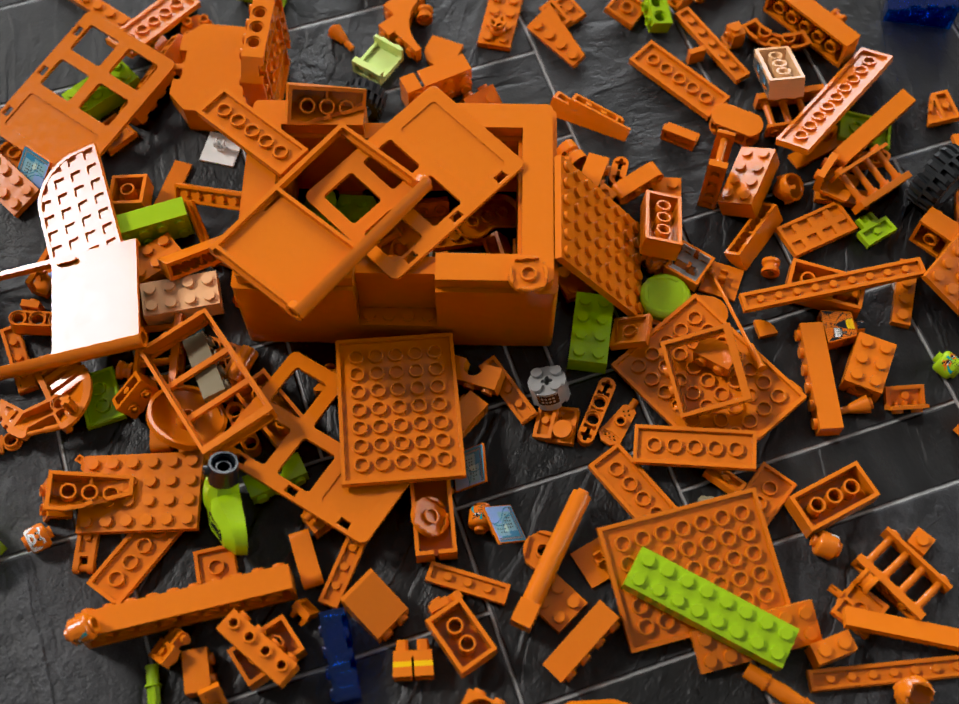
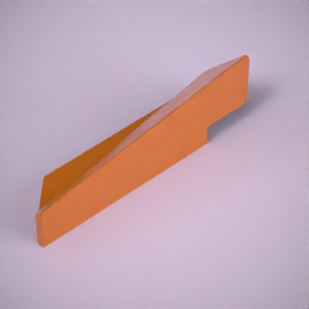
(589, 115)

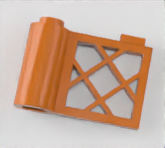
(246, 354)

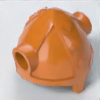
(788, 188)

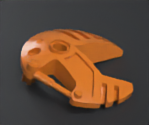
(67, 398)

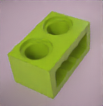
(657, 15)

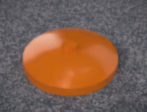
(168, 426)

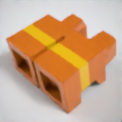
(422, 661)

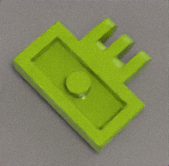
(874, 229)

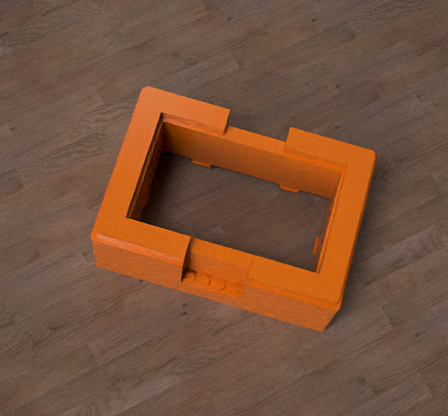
(443, 291)

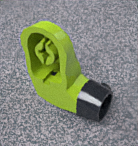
(224, 502)

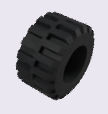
(375, 98)

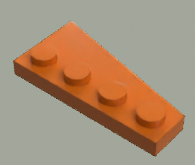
(554, 34)

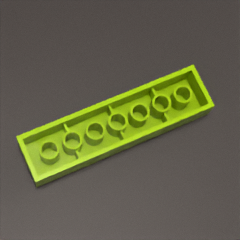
(710, 609)

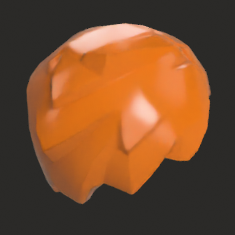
(913, 691)

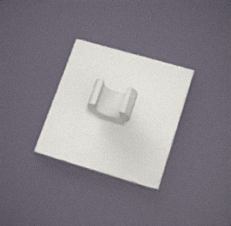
(219, 150)

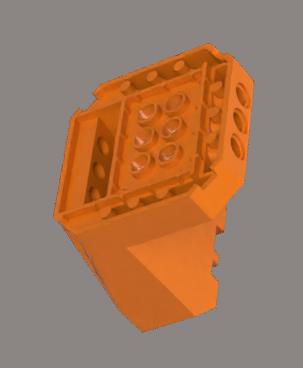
(242, 59)

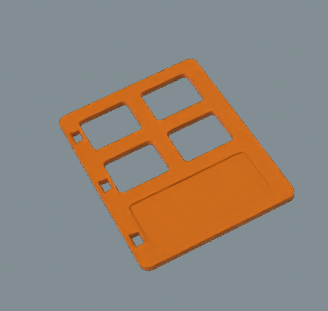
(59, 125)
(445, 147)
(327, 500)

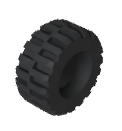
(936, 180)

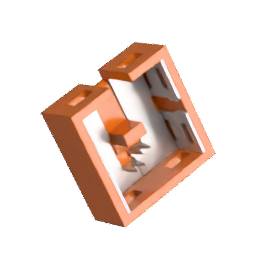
(690, 265)

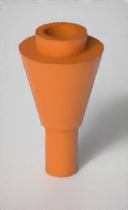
(337, 34)
(859, 406)

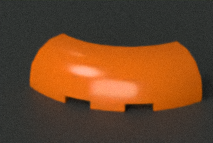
(766, 38)

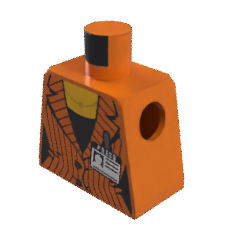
(839, 327)

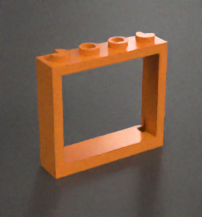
(670, 372)

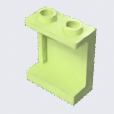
(379, 60)

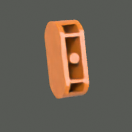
(736, 120)

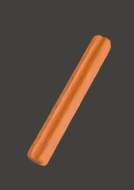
(197, 223)

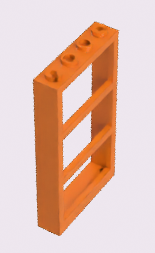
(239, 431)

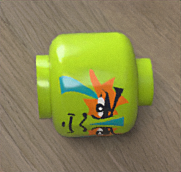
(946, 364)

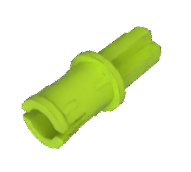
(153, 684)

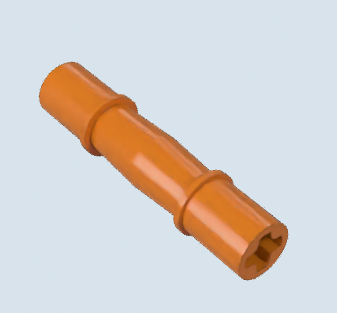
(772, 686)

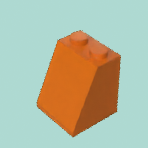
(375, 606)

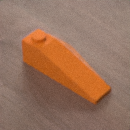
(316, 102)
(82, 489)

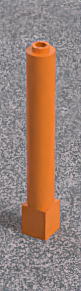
(550, 561)

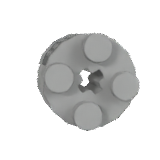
(548, 387)

